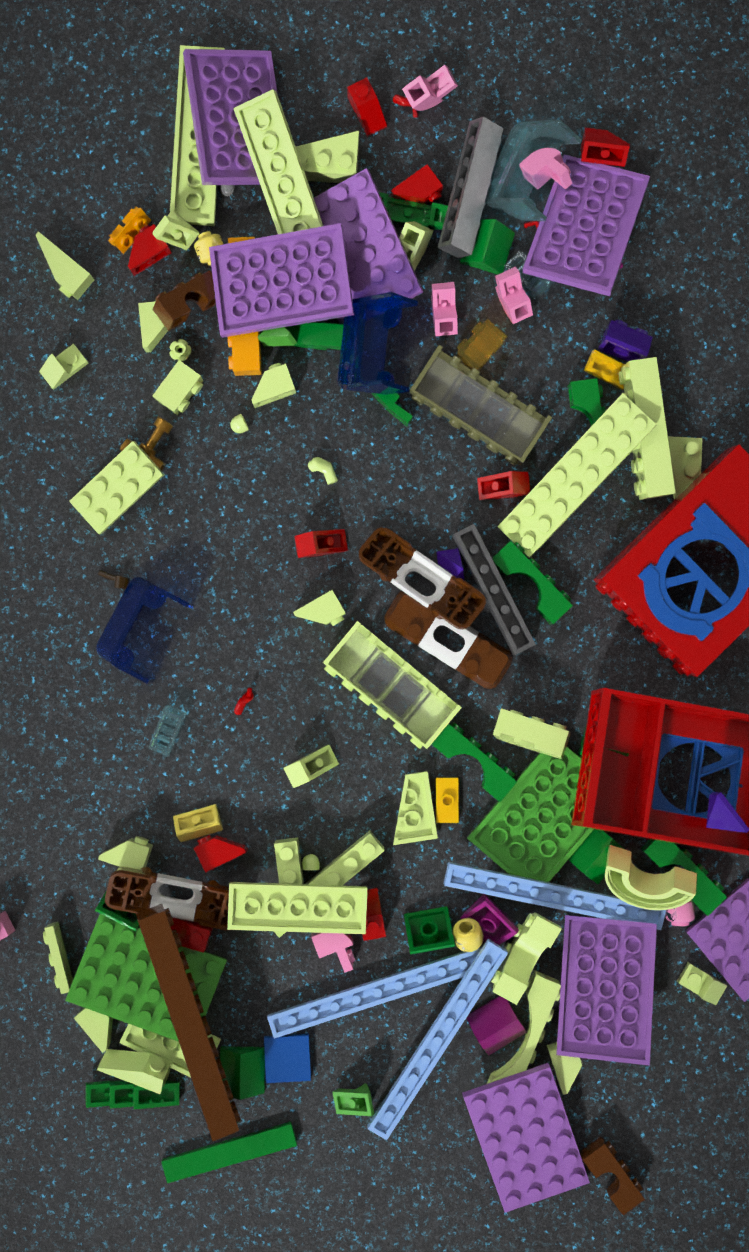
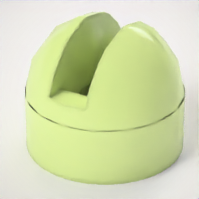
(239, 424)
(310, 862)

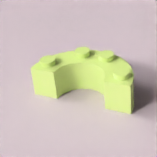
(647, 889)
(523, 952)

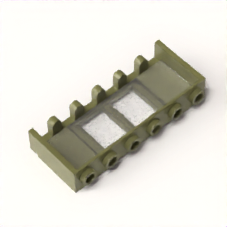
(478, 407)

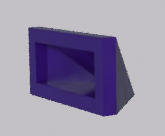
(451, 562)
(722, 815)

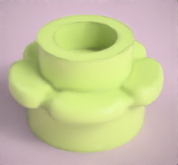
(186, 350)

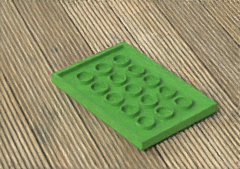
(532, 825)
(122, 983)

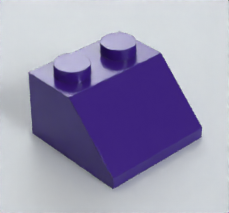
(625, 342)

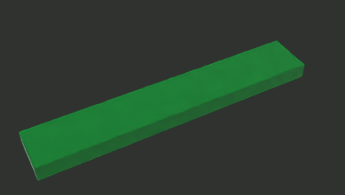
(229, 1152)

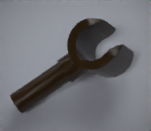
(120, 582)

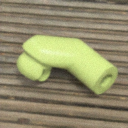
(325, 467)

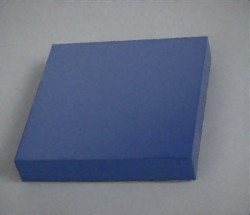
(287, 1058)

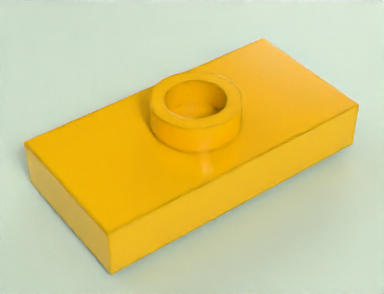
(604, 368)
(447, 800)

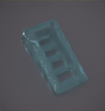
(540, 288)
(173, 713)

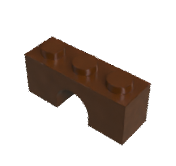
(172, 306)
(600, 1159)

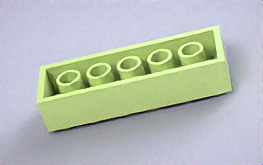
(652, 454)

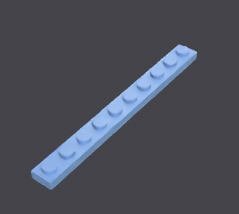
(547, 894)
(371, 993)
(437, 1039)

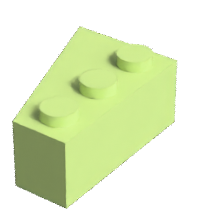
(331, 158)
(531, 733)

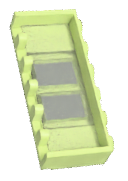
(391, 686)

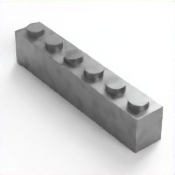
(470, 187)
(494, 589)

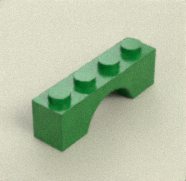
(585, 397)
(551, 602)
(495, 779)
(708, 892)

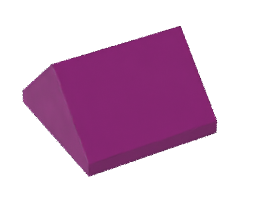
(492, 919)
(495, 1024)

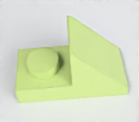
(175, 231)
(60, 368)
(701, 983)

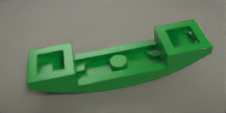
(406, 211)

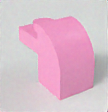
(428, 92)
(543, 166)
(512, 296)
(444, 309)
(335, 942)

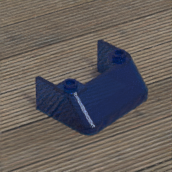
(366, 342)
(136, 595)

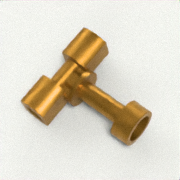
(162, 426)

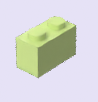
(178, 388)
(288, 861)

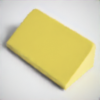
(197, 823)

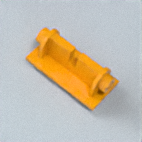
(124, 236)

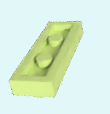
(58, 957)

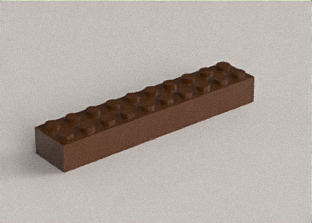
(189, 1026)

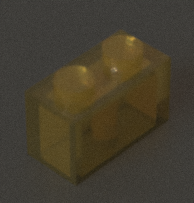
(481, 345)

